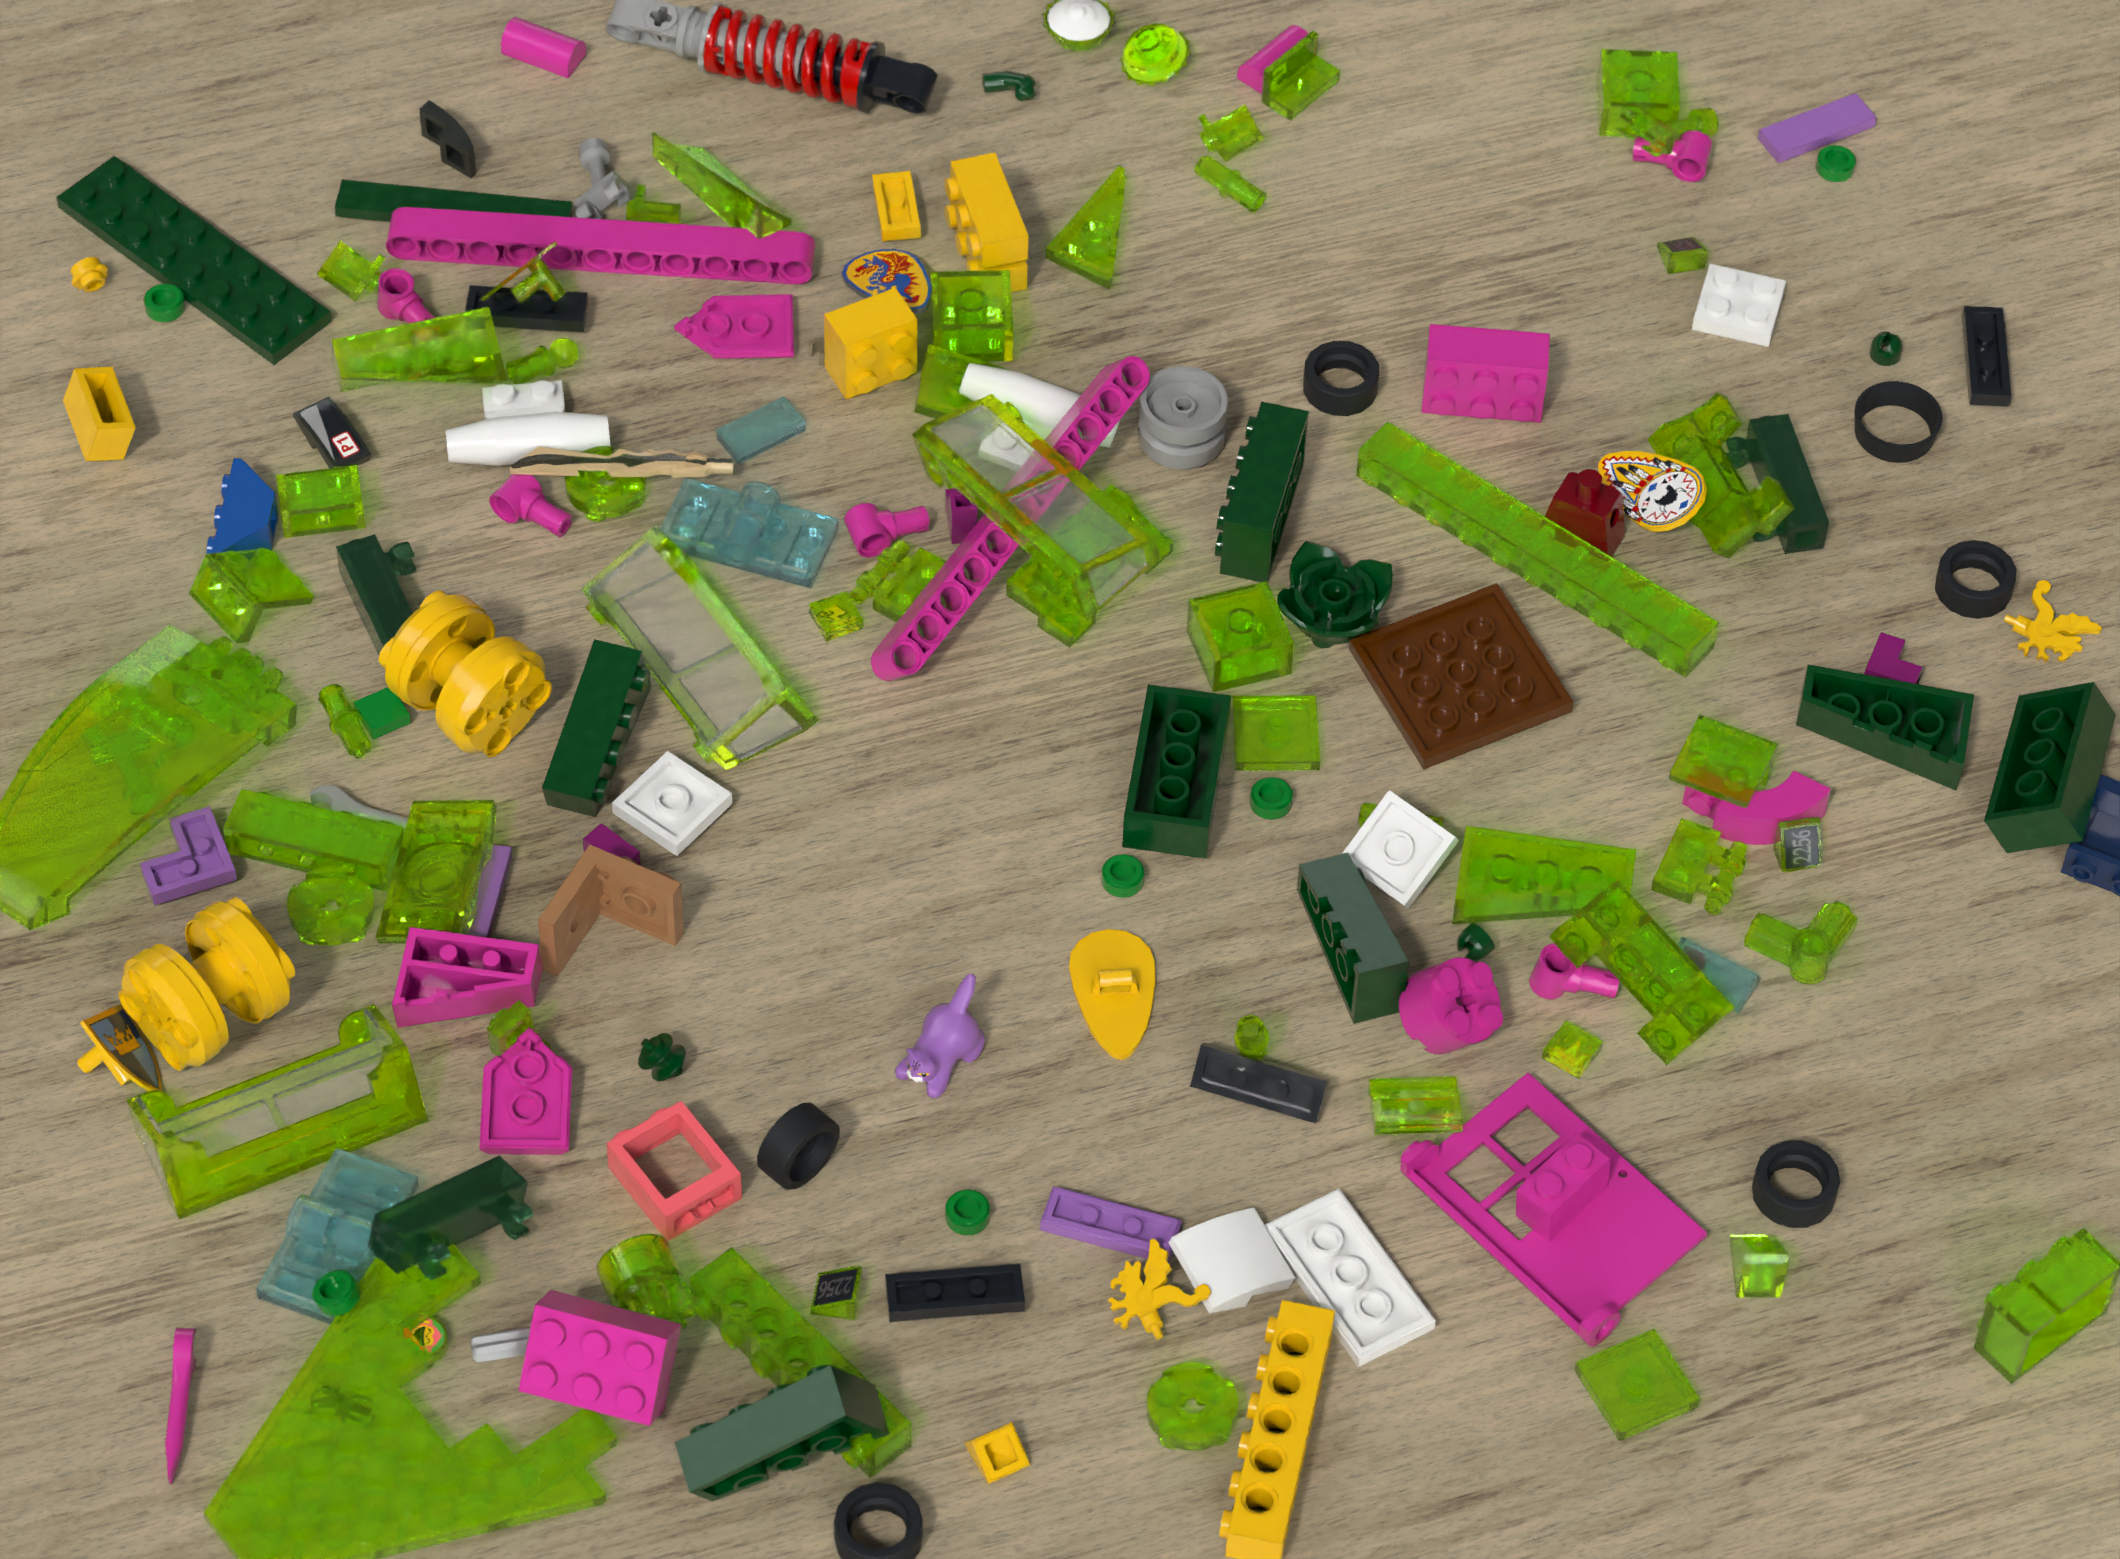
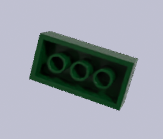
(1261, 492)
(2050, 768)
(1176, 771)

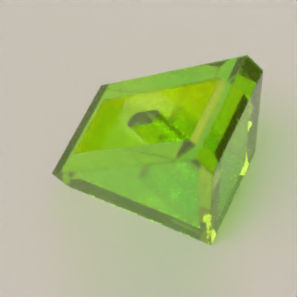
(1758, 1265)

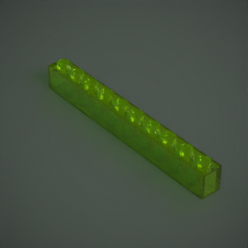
(1537, 549)

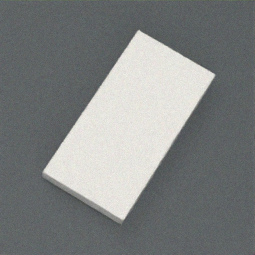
(1350, 1273)

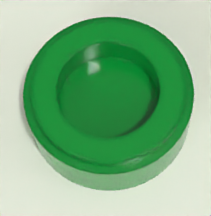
(1835, 163)
(164, 302)
(1271, 798)
(1122, 875)
(967, 1212)
(336, 1293)

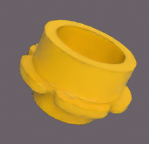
(89, 274)

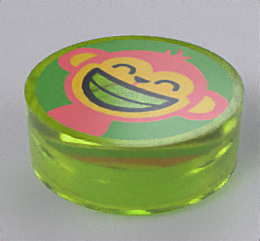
(433, 1337)

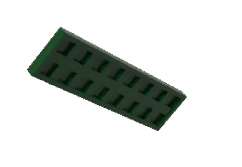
(195, 257)

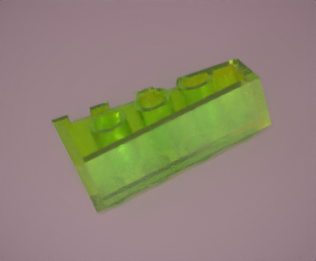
(431, 350)

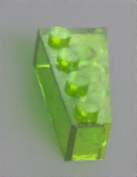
(1533, 875)

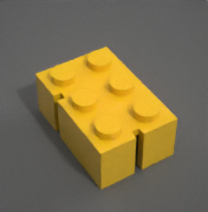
(986, 218)

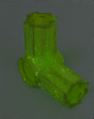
(1803, 950)

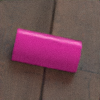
(542, 47)
(1253, 69)

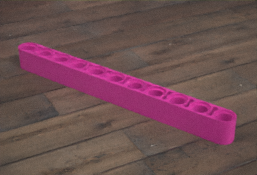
(600, 245)
(974, 551)

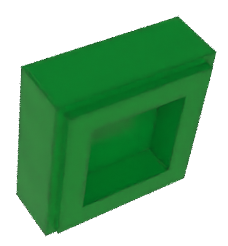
(382, 712)

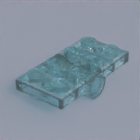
(750, 531)
(332, 1230)

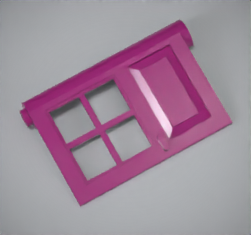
(1600, 1256)

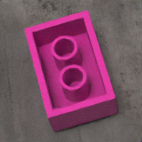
(1485, 373)
(599, 1357)

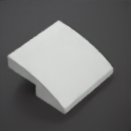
(1233, 1259)

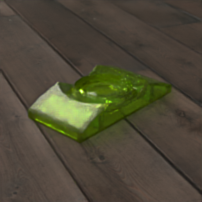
(438, 868)

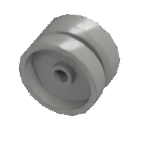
(1182, 417)

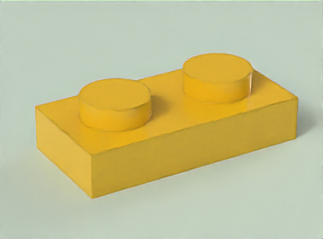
(896, 206)

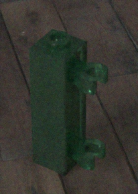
(1776, 453)
(373, 586)
(449, 1214)

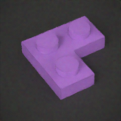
(198, 864)

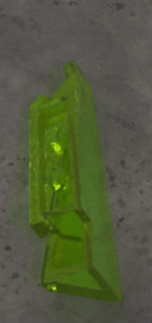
(718, 188)

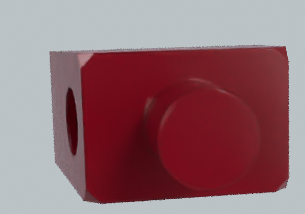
(1589, 510)

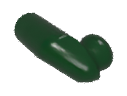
(1010, 80)

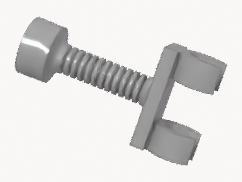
(595, 157)

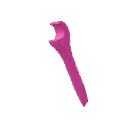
(182, 1373)

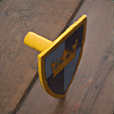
(121, 1048)

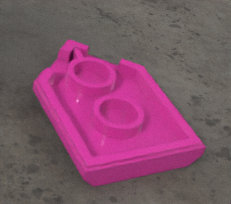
(742, 326)
(526, 1100)

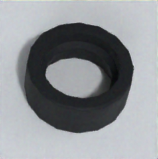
(1343, 356)
(1979, 556)
(798, 1146)
(1786, 1210)
(882, 1498)

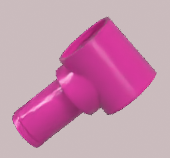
(1687, 159)
(402, 307)
(524, 499)
(876, 529)
(1557, 974)

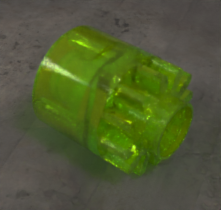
(646, 1279)

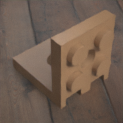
(609, 888)

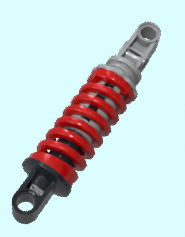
(779, 58)

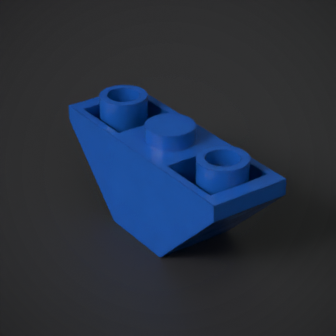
(247, 514)

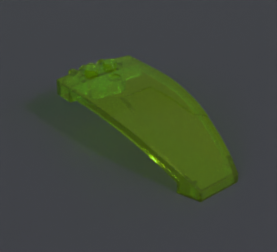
(126, 761)

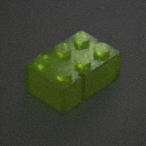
(2046, 1304)

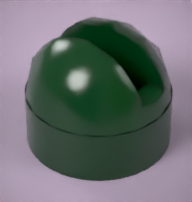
(1893, 352)
(1475, 941)

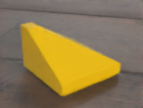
(998, 1452)

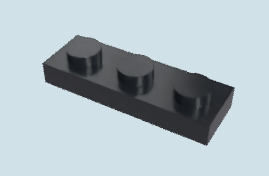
(535, 312)
(1986, 356)
(1259, 1082)
(954, 1292)

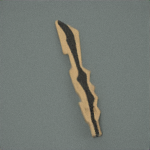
(621, 463)

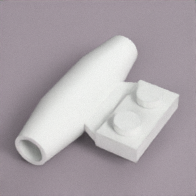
(1037, 401)
(520, 421)

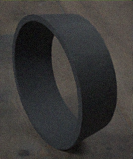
(1903, 395)

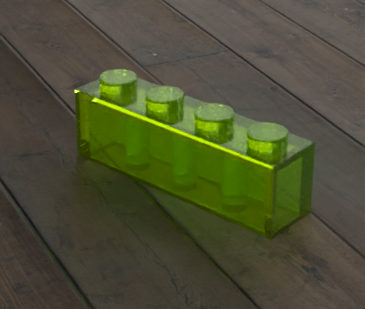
(311, 837)

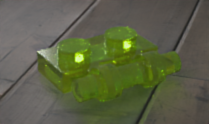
(898, 594)
(1687, 860)

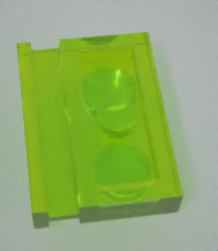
(1415, 1105)

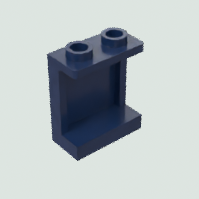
(2098, 855)

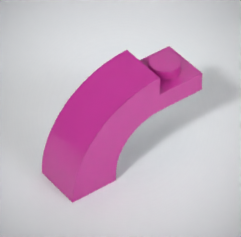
(1758, 823)

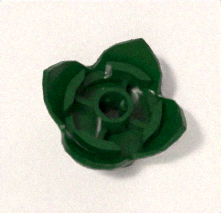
(1334, 599)

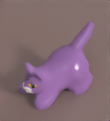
(946, 1036)

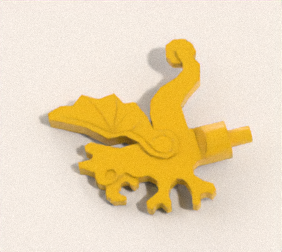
(2047, 635)
(1147, 1298)

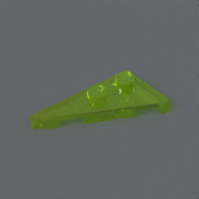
(1091, 237)

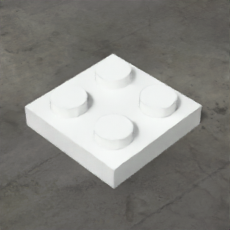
(1739, 305)
(672, 803)
(1400, 849)

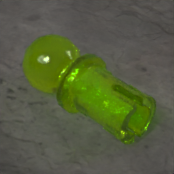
(561, 353)

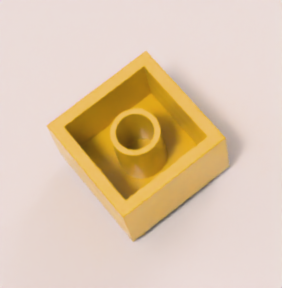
(870, 343)

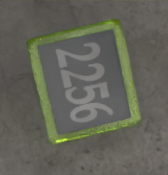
(1683, 255)
(1798, 844)
(838, 1293)

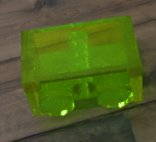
(320, 501)

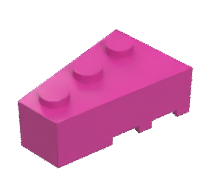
(463, 976)

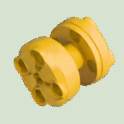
(454, 664)
(181, 1000)

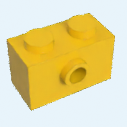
(99, 414)

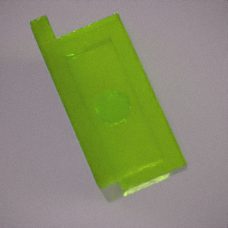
(1298, 78)

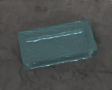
(760, 430)

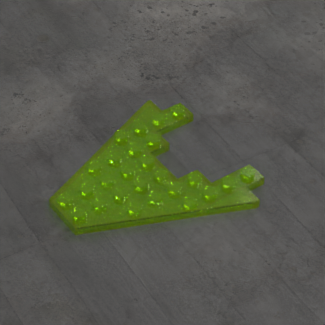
(362, 1473)

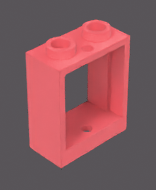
(692, 1203)

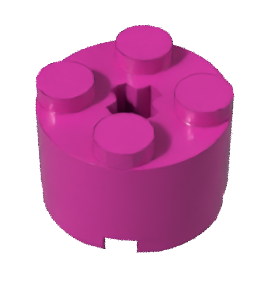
(1451, 1005)

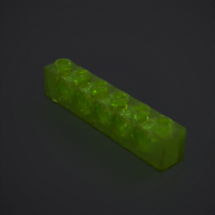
(734, 1281)

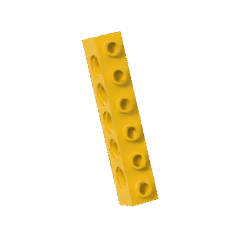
(1264, 1534)

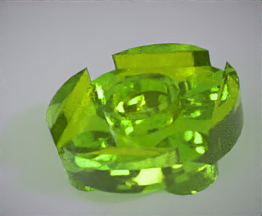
(602, 501)
(331, 927)
(1192, 1430)

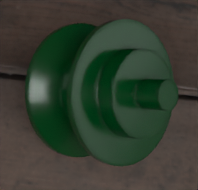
(662, 1057)

